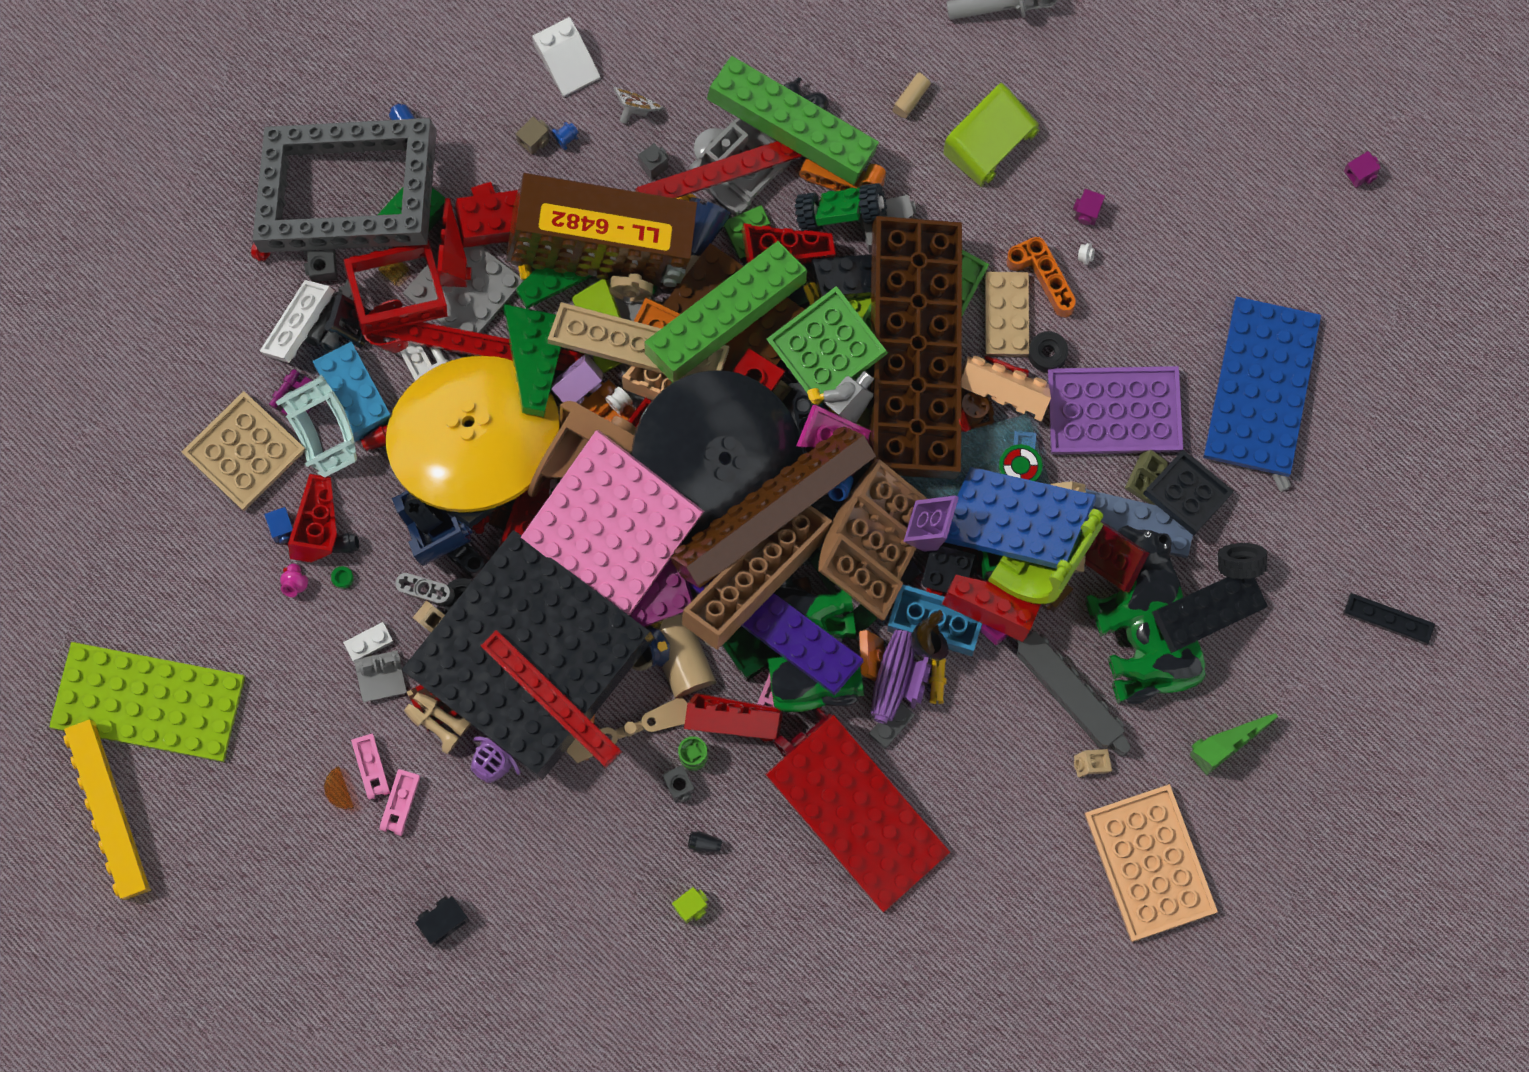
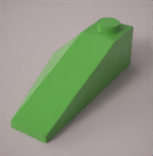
(1220, 747)

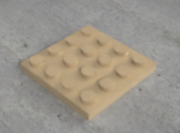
(243, 451)

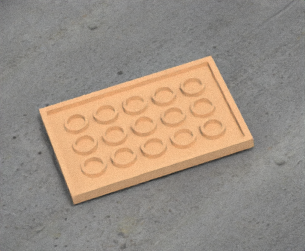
(1150, 863)

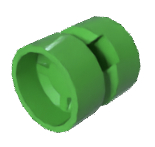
(693, 753)

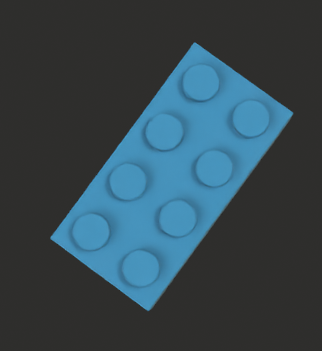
(354, 389)
(917, 605)

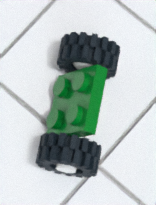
(840, 206)

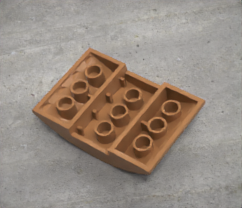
(866, 539)

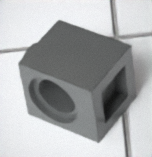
(675, 775)

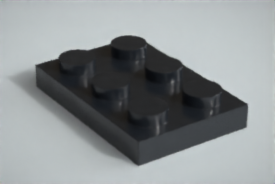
(848, 273)

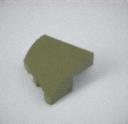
(1146, 470)

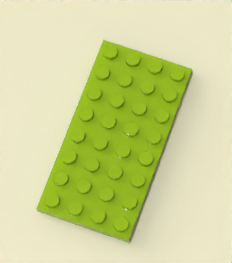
(148, 701)

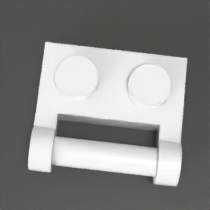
(418, 361)

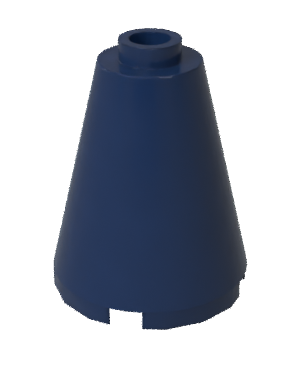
(708, 223)

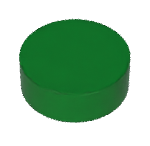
(342, 577)

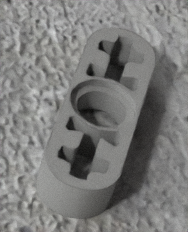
(431, 595)

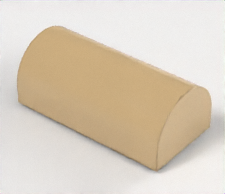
(911, 95)

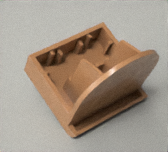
(576, 429)

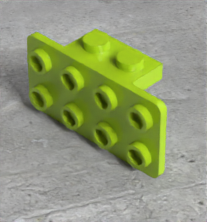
(599, 300)

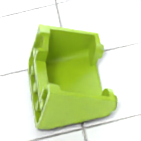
(989, 134)

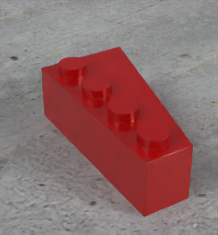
(732, 717)

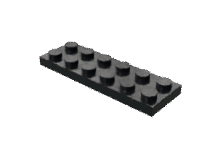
(1208, 611)

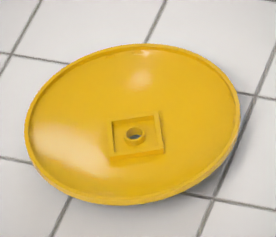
(472, 465)

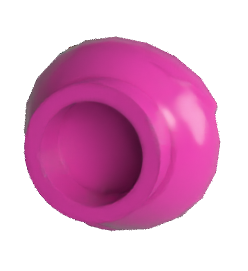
(293, 581)

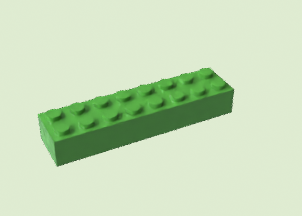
(792, 120)
(725, 312)

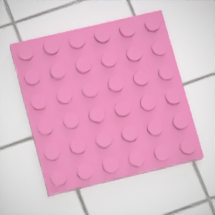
(612, 522)

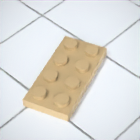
(1007, 314)

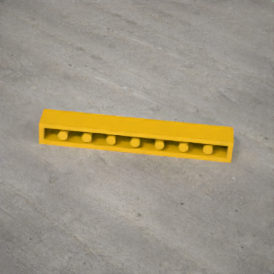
(106, 809)

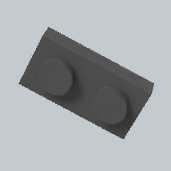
(886, 733)

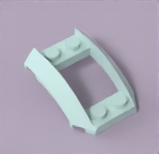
(296, 404)

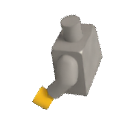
(848, 398)

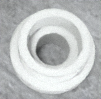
(1086, 253)

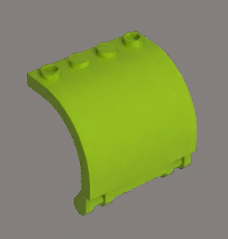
(1039, 582)

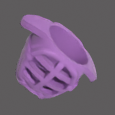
(491, 761)

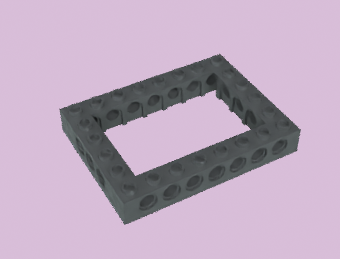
(403, 229)

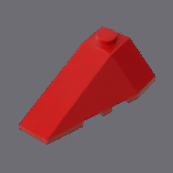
(452, 261)
(315, 523)

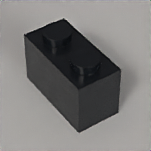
(442, 920)

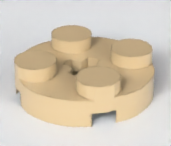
(631, 287)

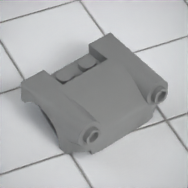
(735, 139)

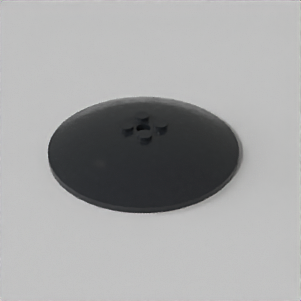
(711, 415)

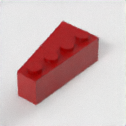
(801, 244)
(991, 606)

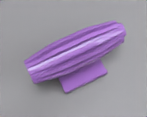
(898, 678)

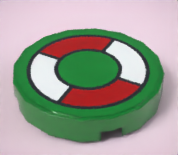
(1021, 462)

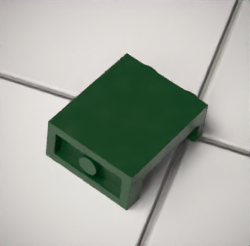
(748, 653)

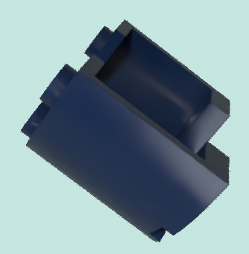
(437, 543)

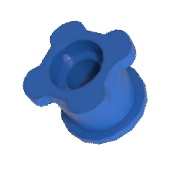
(565, 134)

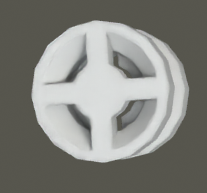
(618, 400)

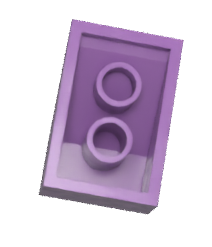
(930, 522)

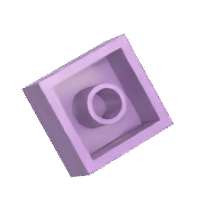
(578, 380)

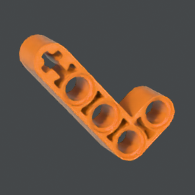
(818, 175)
(1045, 278)

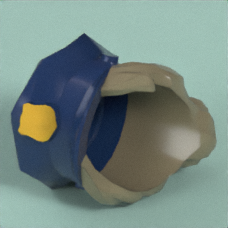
(656, 653)

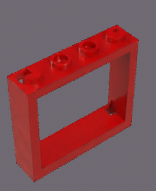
(400, 316)

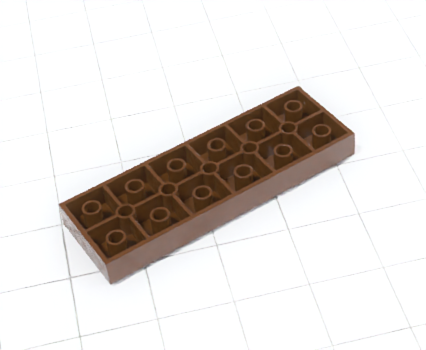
(920, 326)

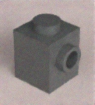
(653, 161)

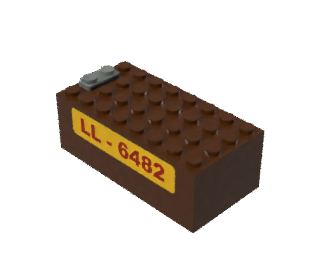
(600, 231)

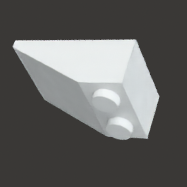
(566, 57)

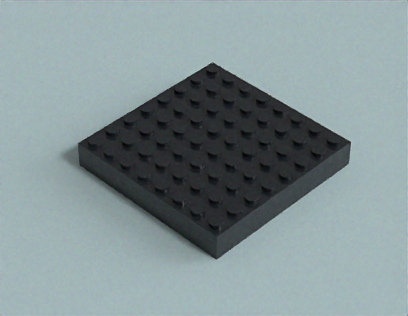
(555, 623)

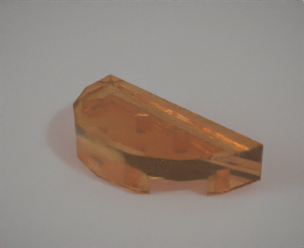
(337, 790)

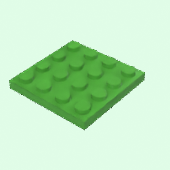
(827, 343)

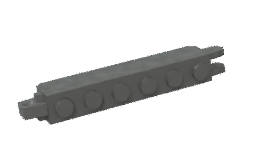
(1072, 693)

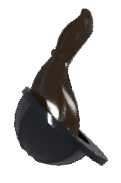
(927, 638)

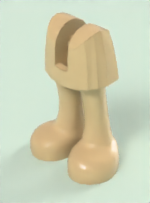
(448, 739)

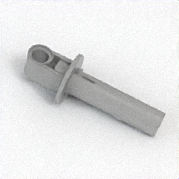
(967, 8)

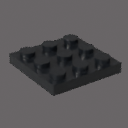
(1188, 492)

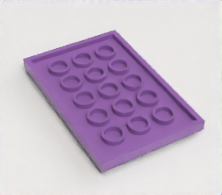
(1115, 410)

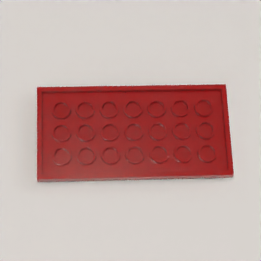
(857, 813)

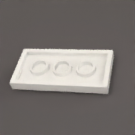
(297, 321)

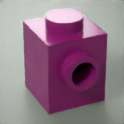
(1362, 169)
(1088, 207)

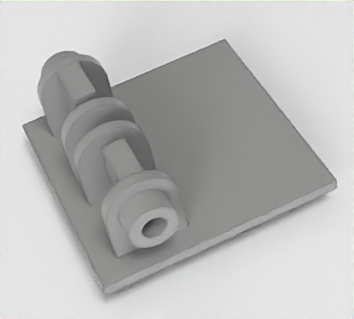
(380, 676)

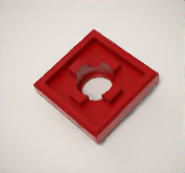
(770, 373)

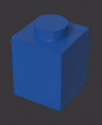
(279, 525)

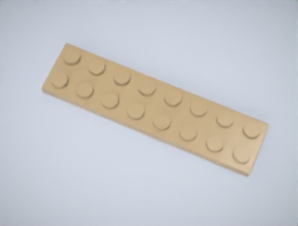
(614, 338)

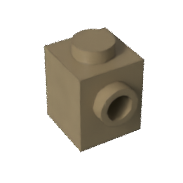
(533, 135)

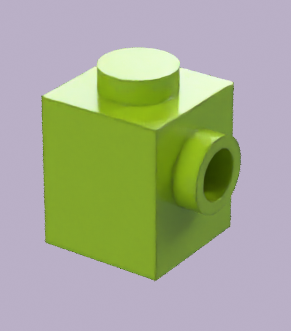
(691, 905)

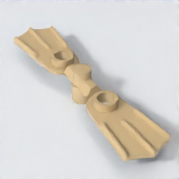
(665, 717)

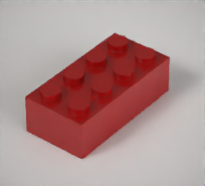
(485, 218)

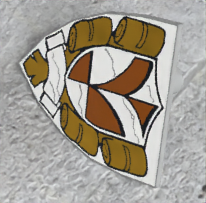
(634, 104)

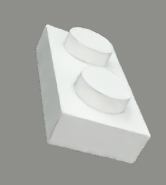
(368, 642)

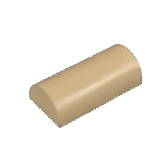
(687, 664)

